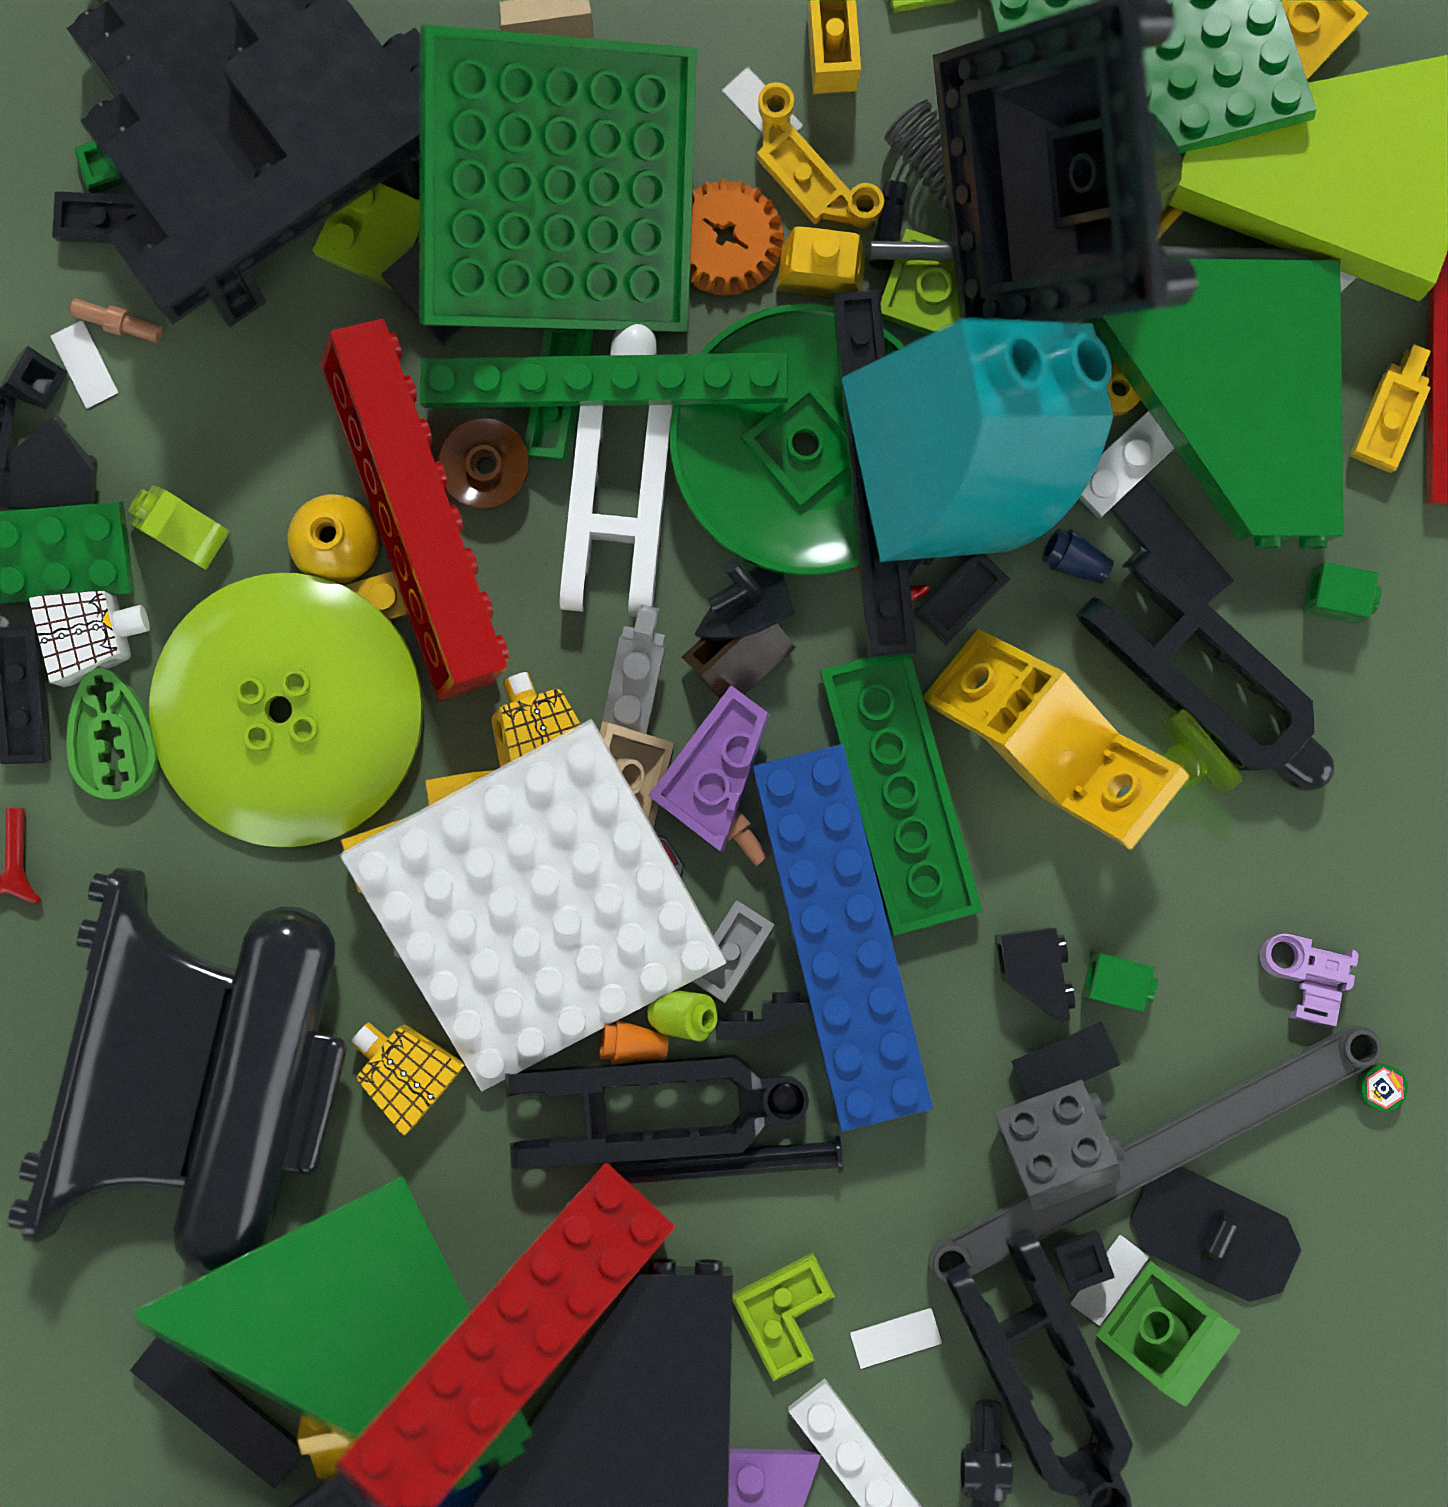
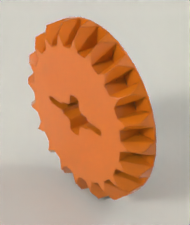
(756, 228)

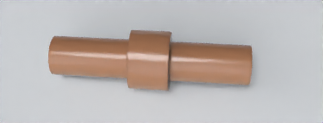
(116, 320)
(746, 840)

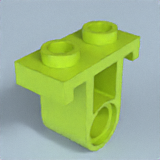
(177, 525)

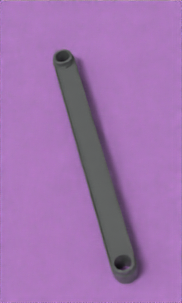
(1172, 1145)

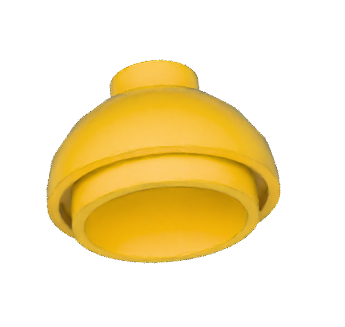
(348, 553)

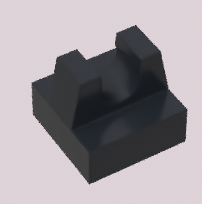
(1083, 1261)

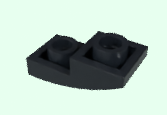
(776, 1014)
(1066, 1061)

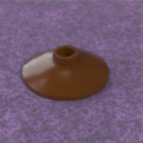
(471, 445)

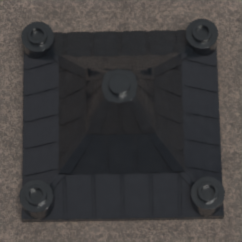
(1060, 167)

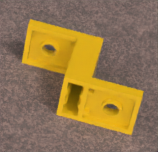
(1055, 738)

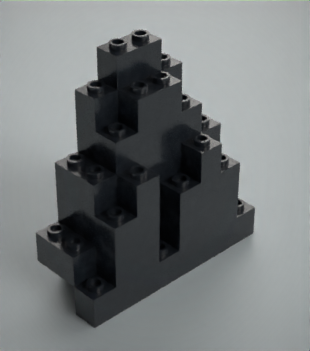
(242, 132)

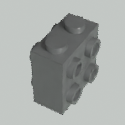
(1060, 1144)

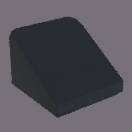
(33, 379)

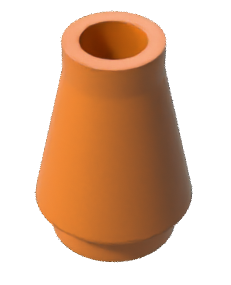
(630, 1043)

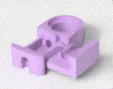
(1319, 978)

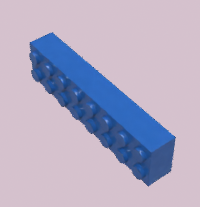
(842, 938)

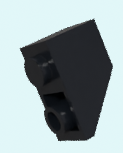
(1033, 967)

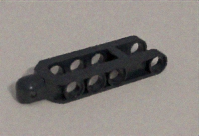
(1295, 752)
(761, 1104)
(1095, 1469)

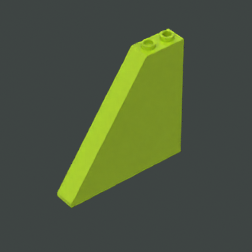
(1344, 187)

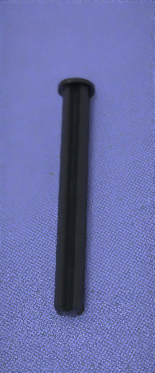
(752, 1161)

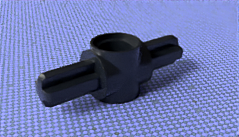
(985, 1462)

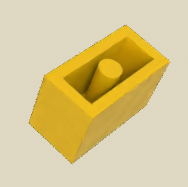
(834, 45)

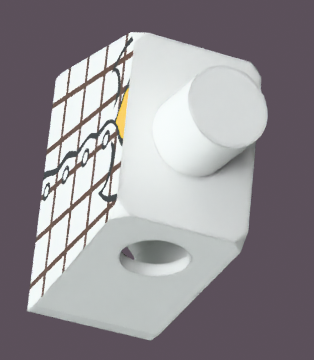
(84, 633)

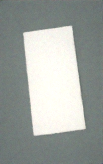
(744, 94)
(84, 364)
(1101, 1298)
(896, 1338)

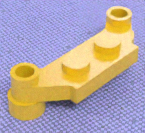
(804, 172)

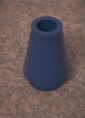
(1077, 557)

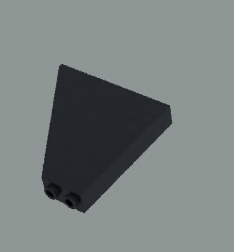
(638, 1405)

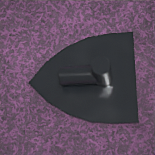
(747, 606)

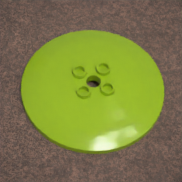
(349, 723)

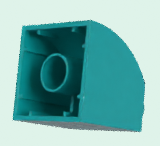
(979, 435)

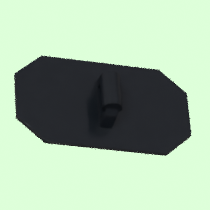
(1216, 1234)

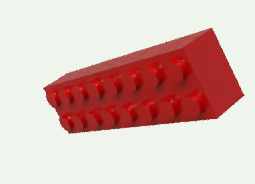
(413, 509)
(506, 1346)

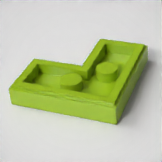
(771, 1308)

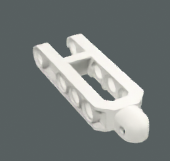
(642, 531)

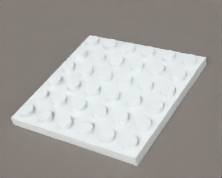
(534, 905)

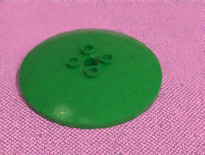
(740, 459)

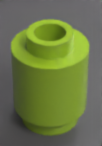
(683, 1015)

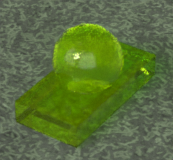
(1199, 753)

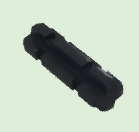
(890, 220)

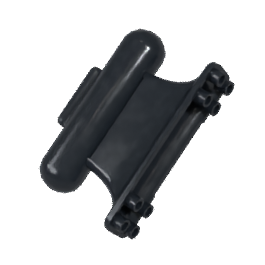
(190, 1076)

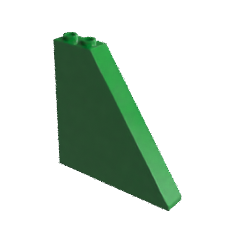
(1249, 392)
(330, 1317)

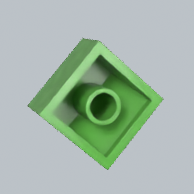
(1168, 1334)

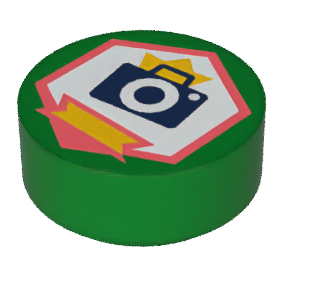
(1382, 1087)

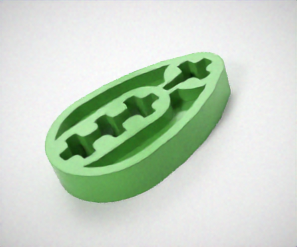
(86, 749)

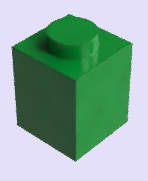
(1342, 593)
(1120, 982)

